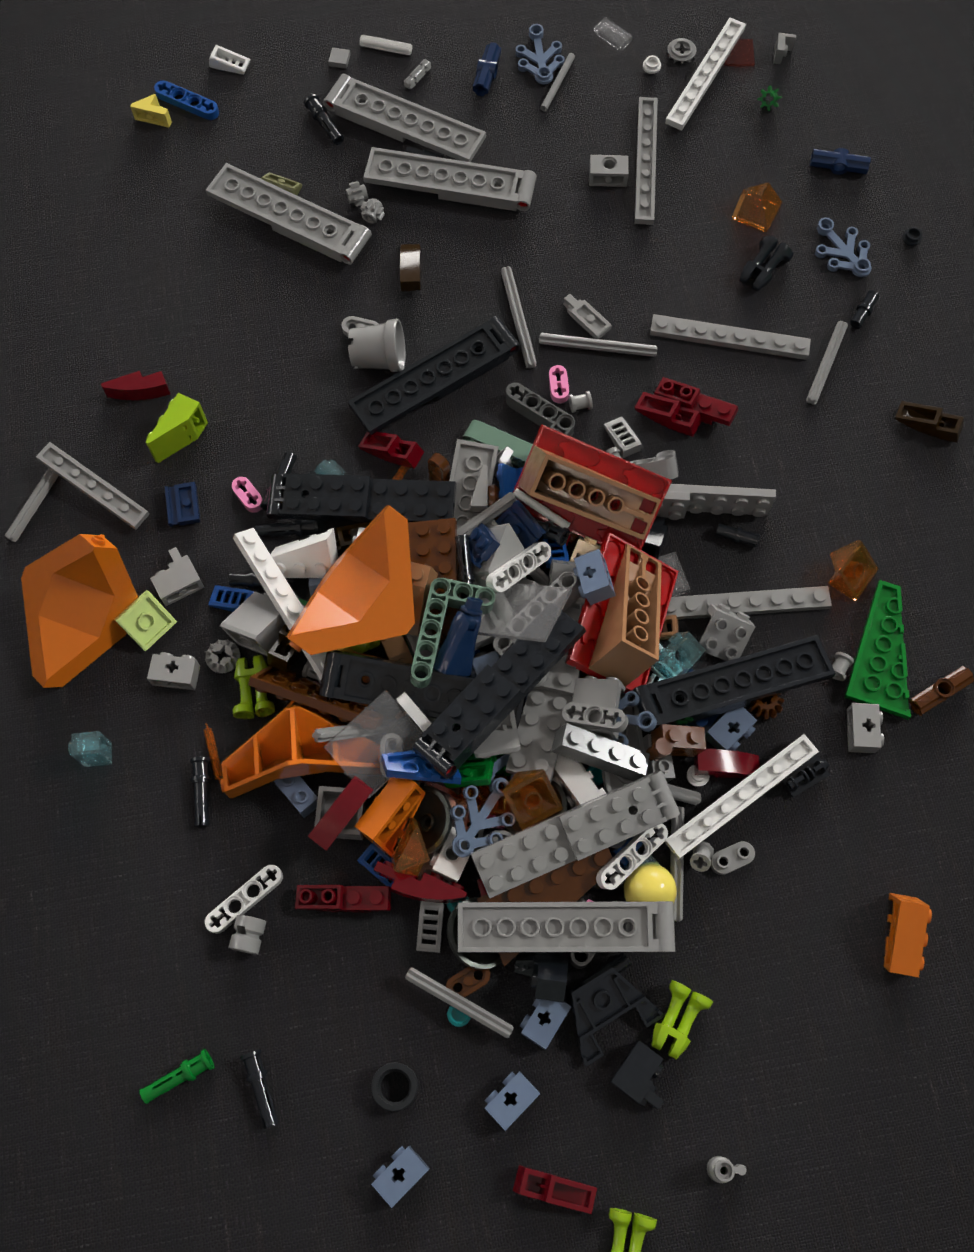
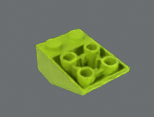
(177, 427)

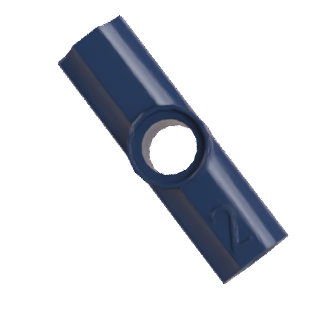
(487, 69)
(840, 161)

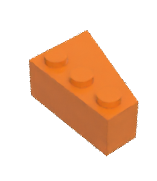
(389, 813)
(906, 935)

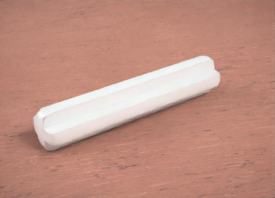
(385, 45)

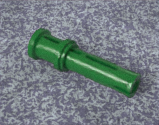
(187, 1071)

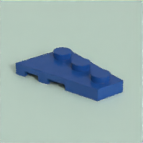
(410, 766)

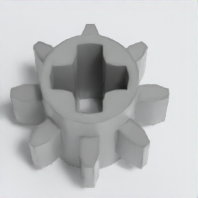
(356, 193)
(372, 210)

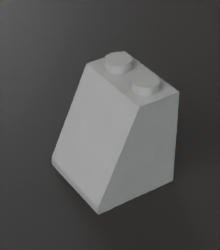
(508, 549)
(254, 624)

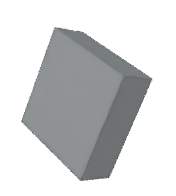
(339, 58)

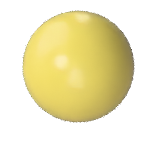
(650, 884)

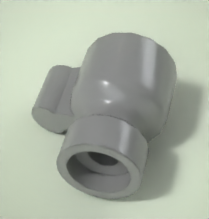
(722, 1170)

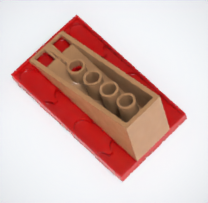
(591, 488)
(625, 629)

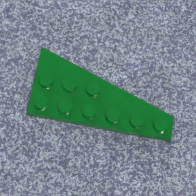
(881, 657)

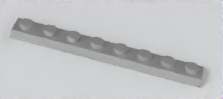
(646, 161)
(730, 337)
(752, 602)

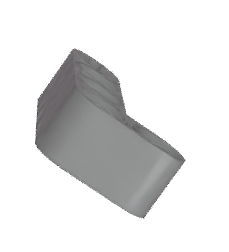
(663, 464)

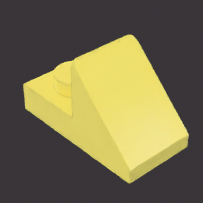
(150, 111)

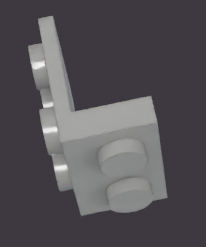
(726, 633)
(502, 740)

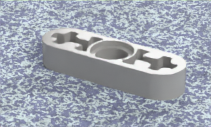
(602, 724)

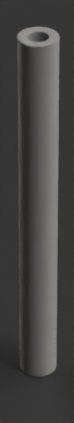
(557, 82)

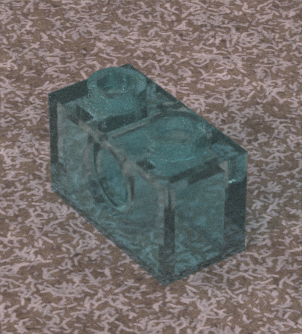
(689, 652)
(91, 749)

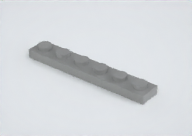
(92, 485)

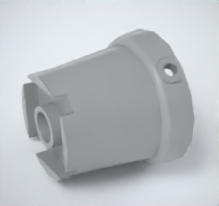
(378, 346)

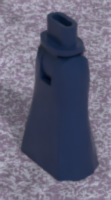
(458, 649)

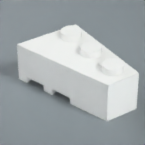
(307, 557)
(575, 781)

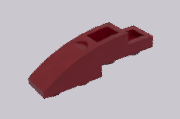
(690, 397)
(429, 889)
(343, 898)

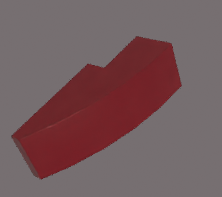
(137, 387)
(669, 413)
(392, 449)
(725, 763)
(340, 813)
(554, 1189)

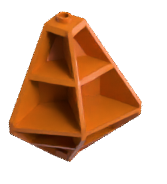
(363, 593)
(73, 606)
(280, 751)

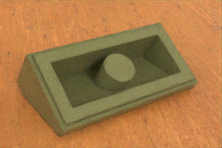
(284, 183)

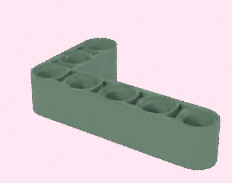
(486, 434)
(436, 622)

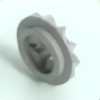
(687, 46)
(226, 664)

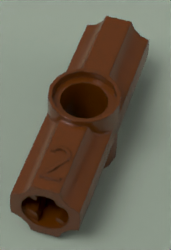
(950, 684)

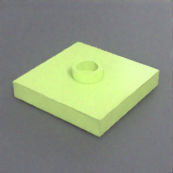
(145, 620)

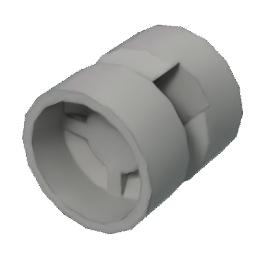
(247, 934)

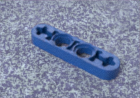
(167, 91)

